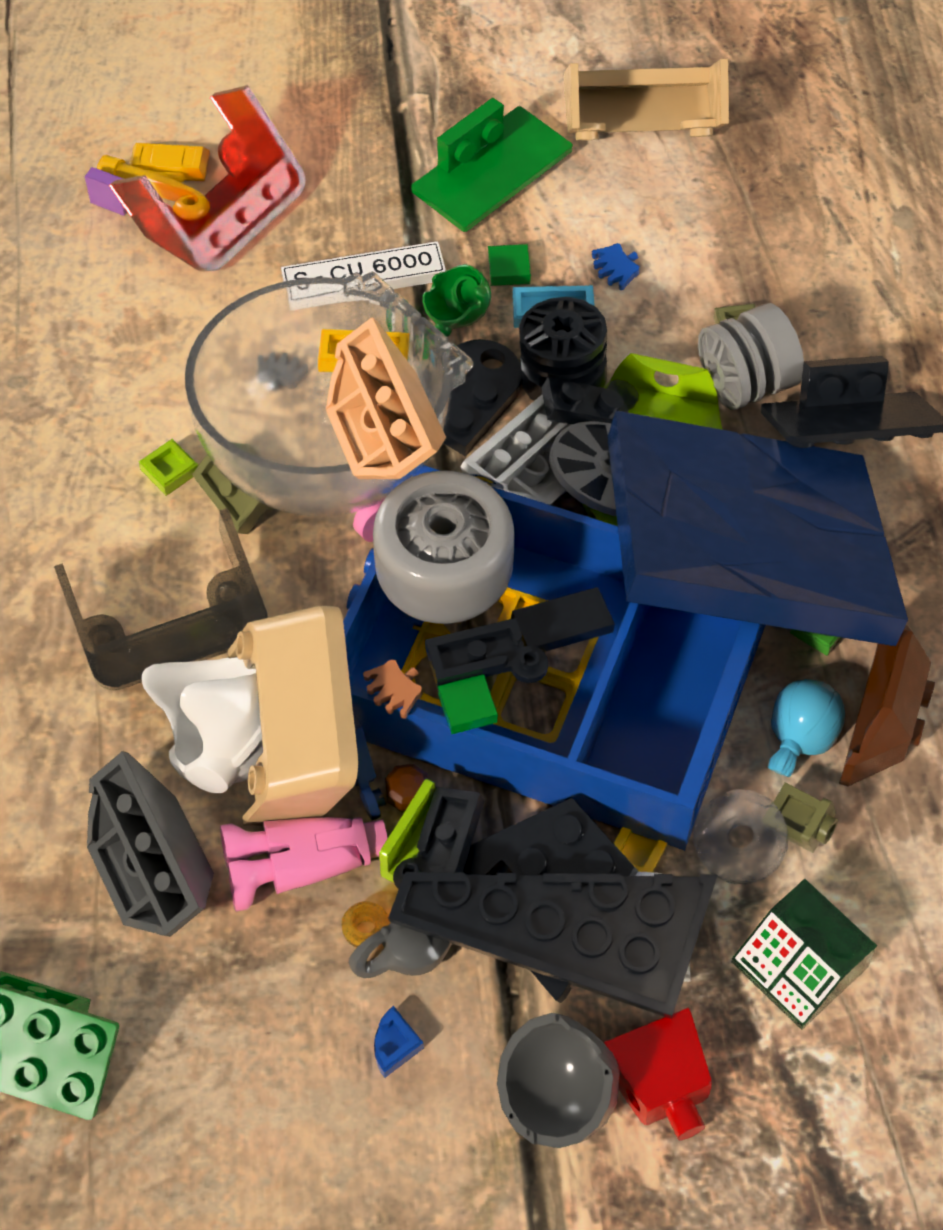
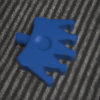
(616, 265)

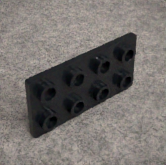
(848, 403)

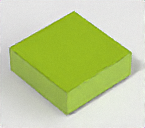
(168, 467)

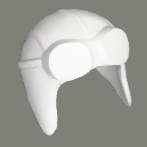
(211, 718)

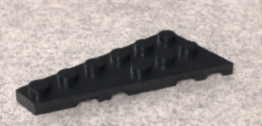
(585, 929)

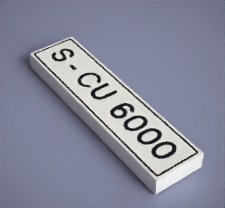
(396, 266)

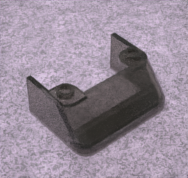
(121, 659)

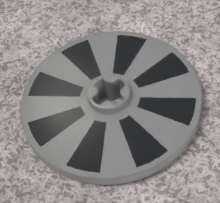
(583, 464)

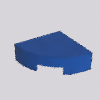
(395, 1042)

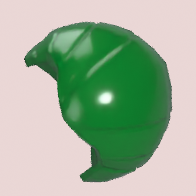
(457, 298)

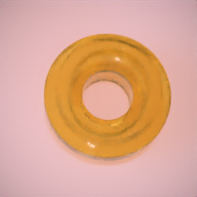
(359, 913)

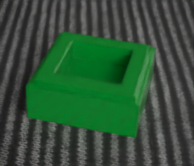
(509, 265)
(467, 704)

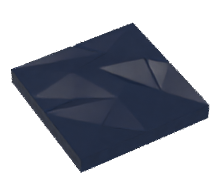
(751, 530)

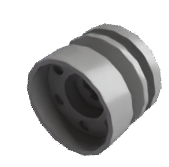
(751, 355)

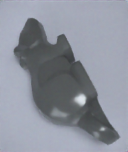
(404, 952)

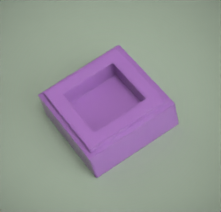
(100, 192)

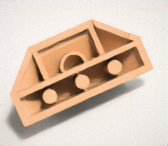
(380, 407)

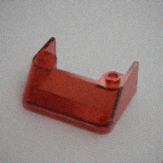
(258, 187)

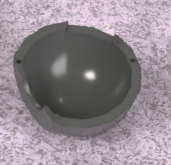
(557, 1081)

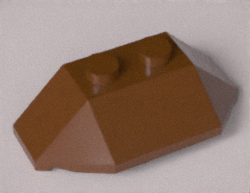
(889, 709)

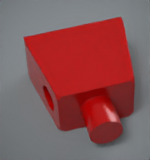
(664, 1072)

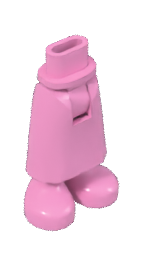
(298, 853)

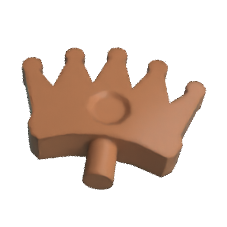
(394, 686)

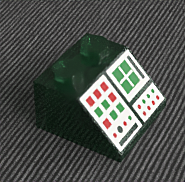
(804, 954)

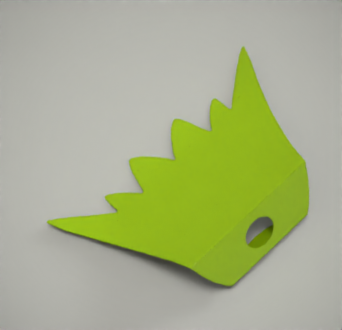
(689, 401)

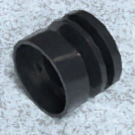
(563, 342)

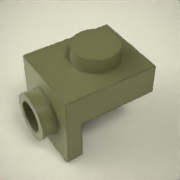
(806, 817)

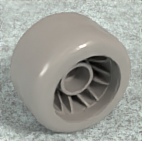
(443, 546)

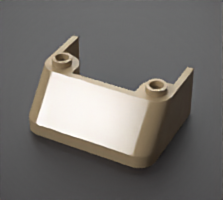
(646, 100)
(303, 714)

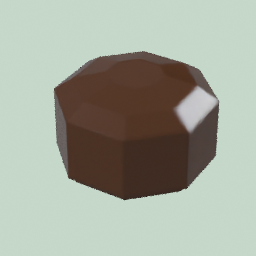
(403, 784)

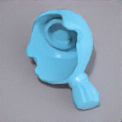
(806, 722)

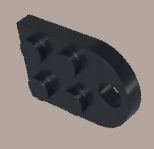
(483, 395)

